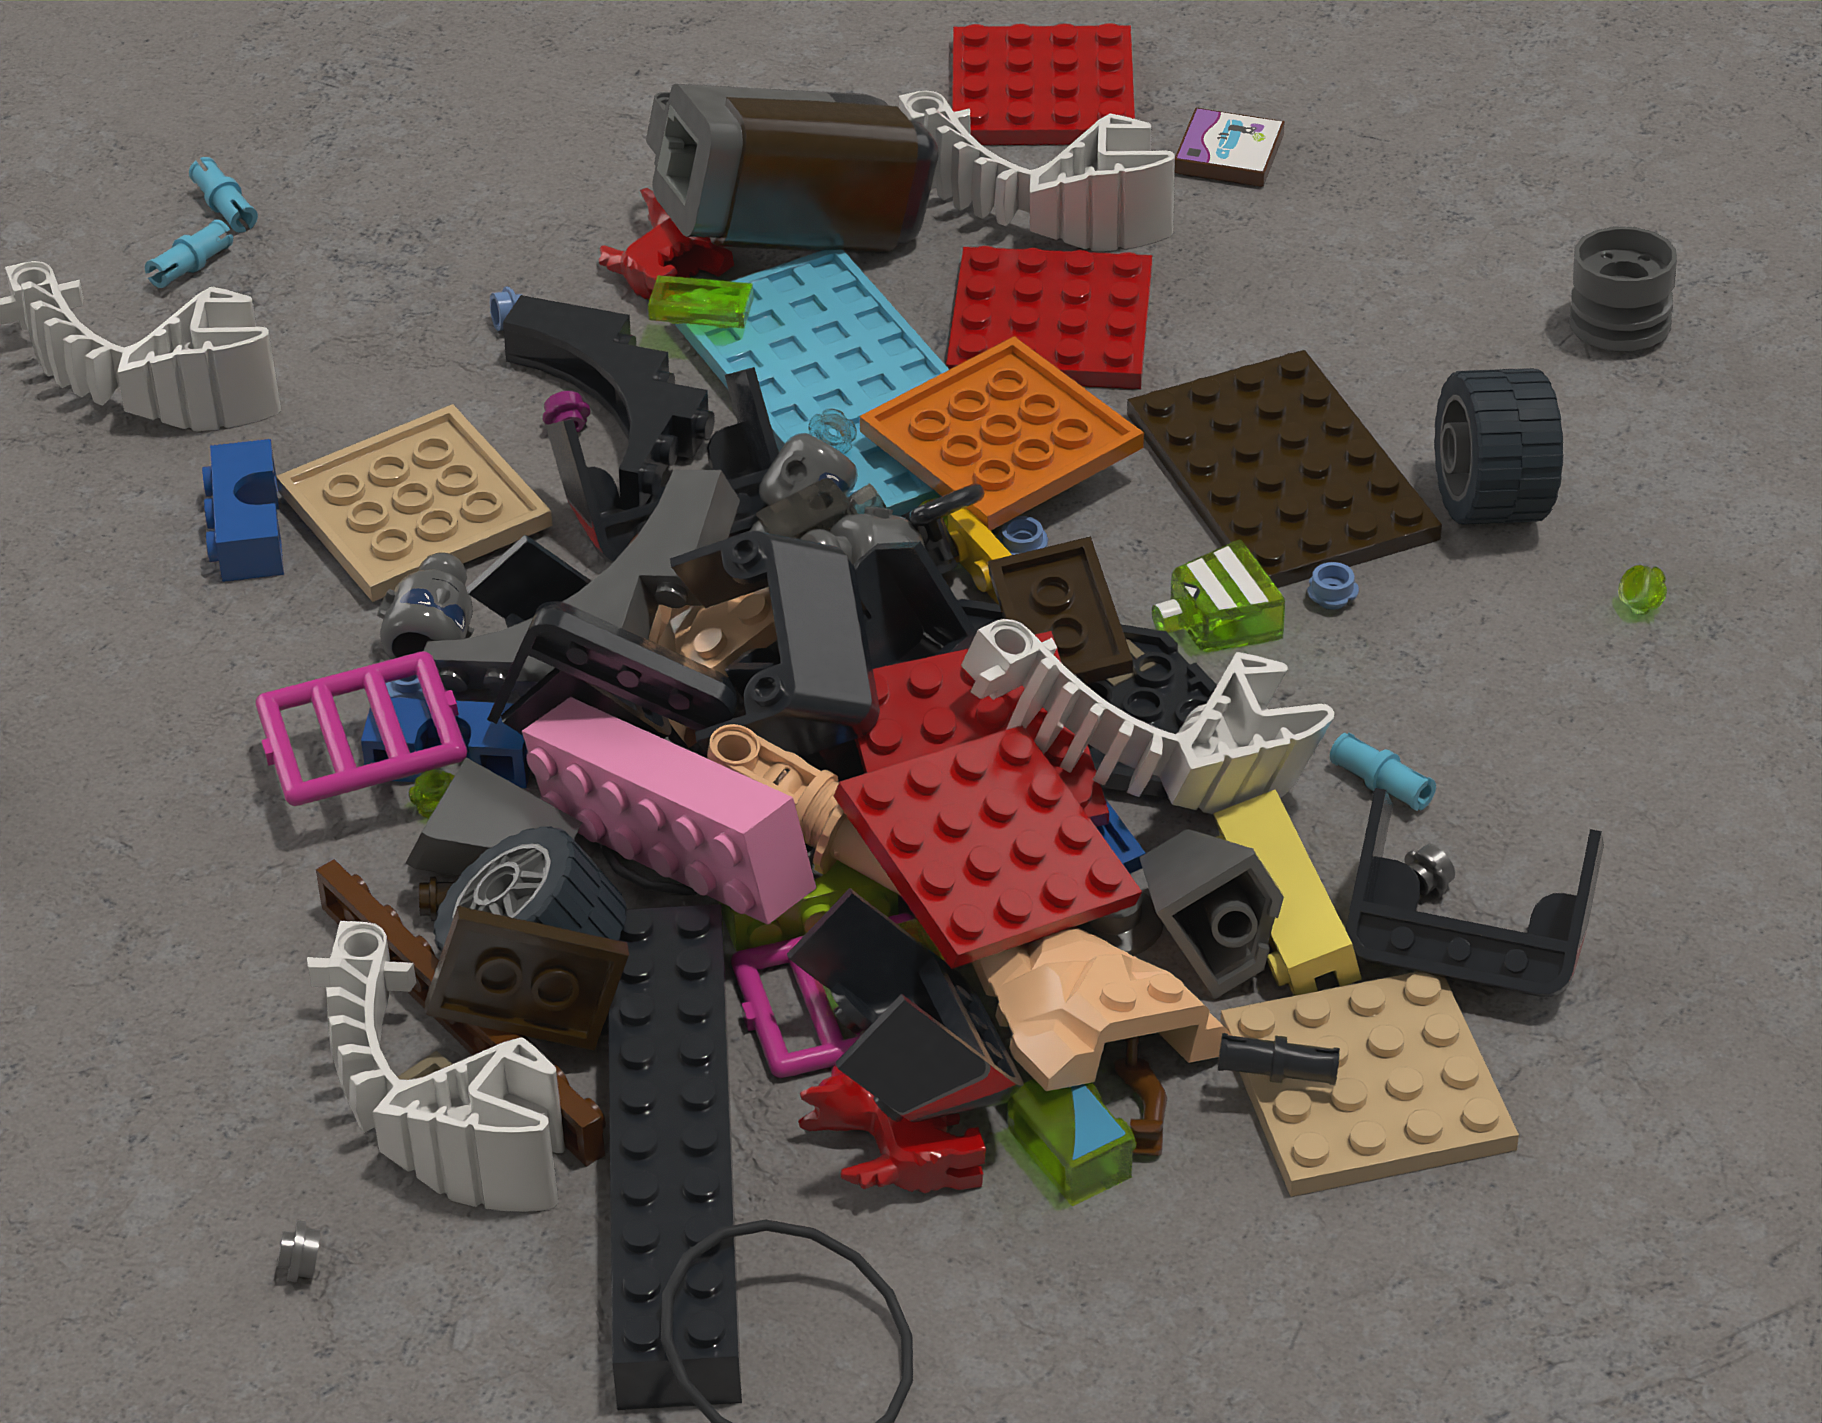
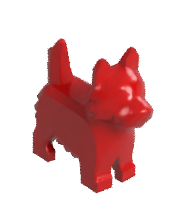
(664, 253)
(912, 1154)

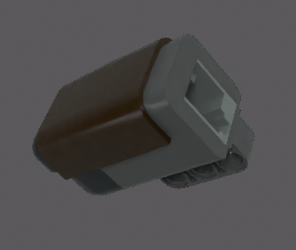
(790, 168)

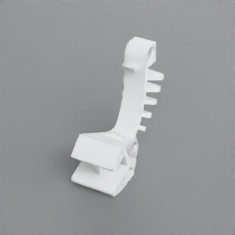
(1093, 195)
(192, 372)
(1216, 759)
(467, 1129)

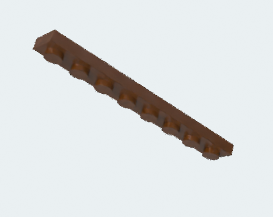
(349, 899)

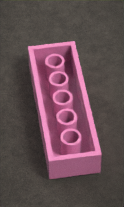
(672, 809)

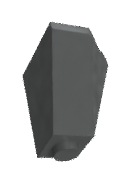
(476, 816)
(1214, 905)

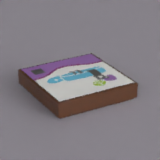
(1229, 147)

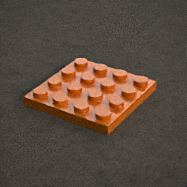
(1004, 426)

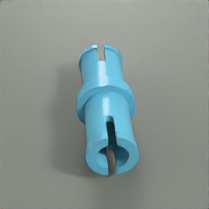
(223, 194)
(188, 253)
(1383, 771)

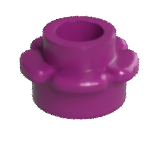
(566, 406)

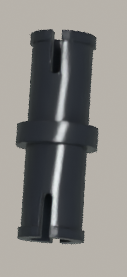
(1278, 1059)

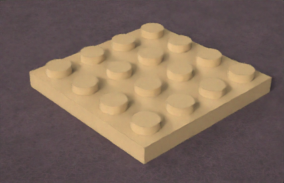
(412, 496)
(1404, 1090)

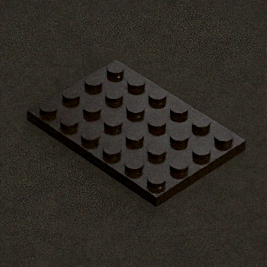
(1283, 468)

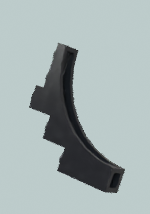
(630, 381)

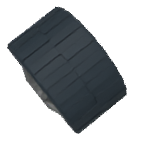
(1498, 446)
(540, 880)

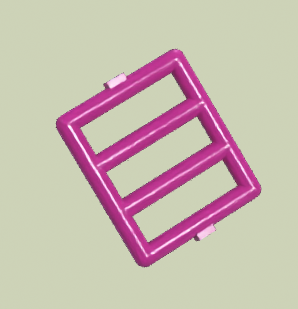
(348, 776)
(760, 1016)

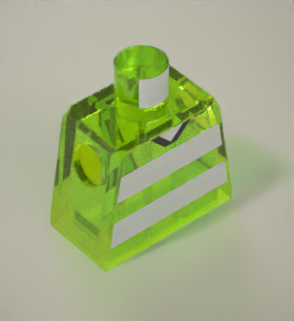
(1223, 601)

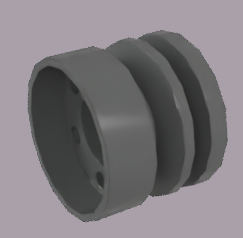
(1623, 288)

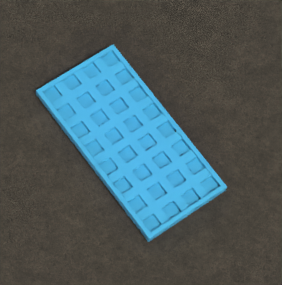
(826, 343)

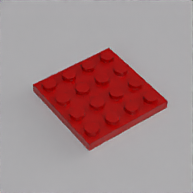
(1041, 80)
(1067, 306)
(931, 708)
(987, 845)

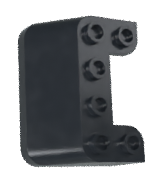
(907, 619)

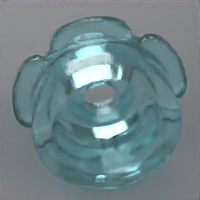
(833, 418)

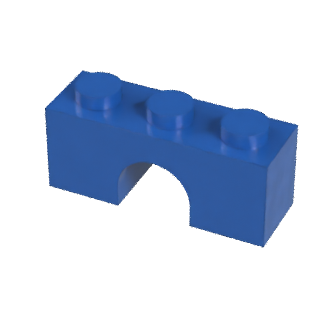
(243, 510)
(487, 743)

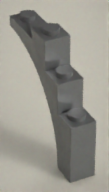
(690, 515)

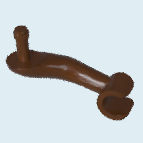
(1141, 1078)

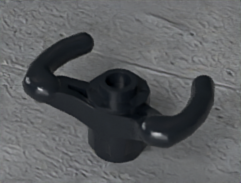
(930, 523)

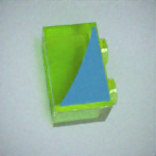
(1072, 1138)

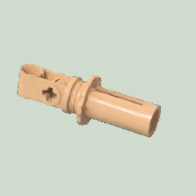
(819, 814)

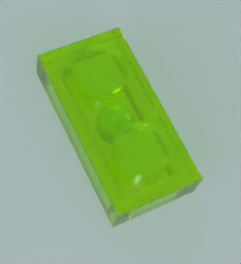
(700, 302)

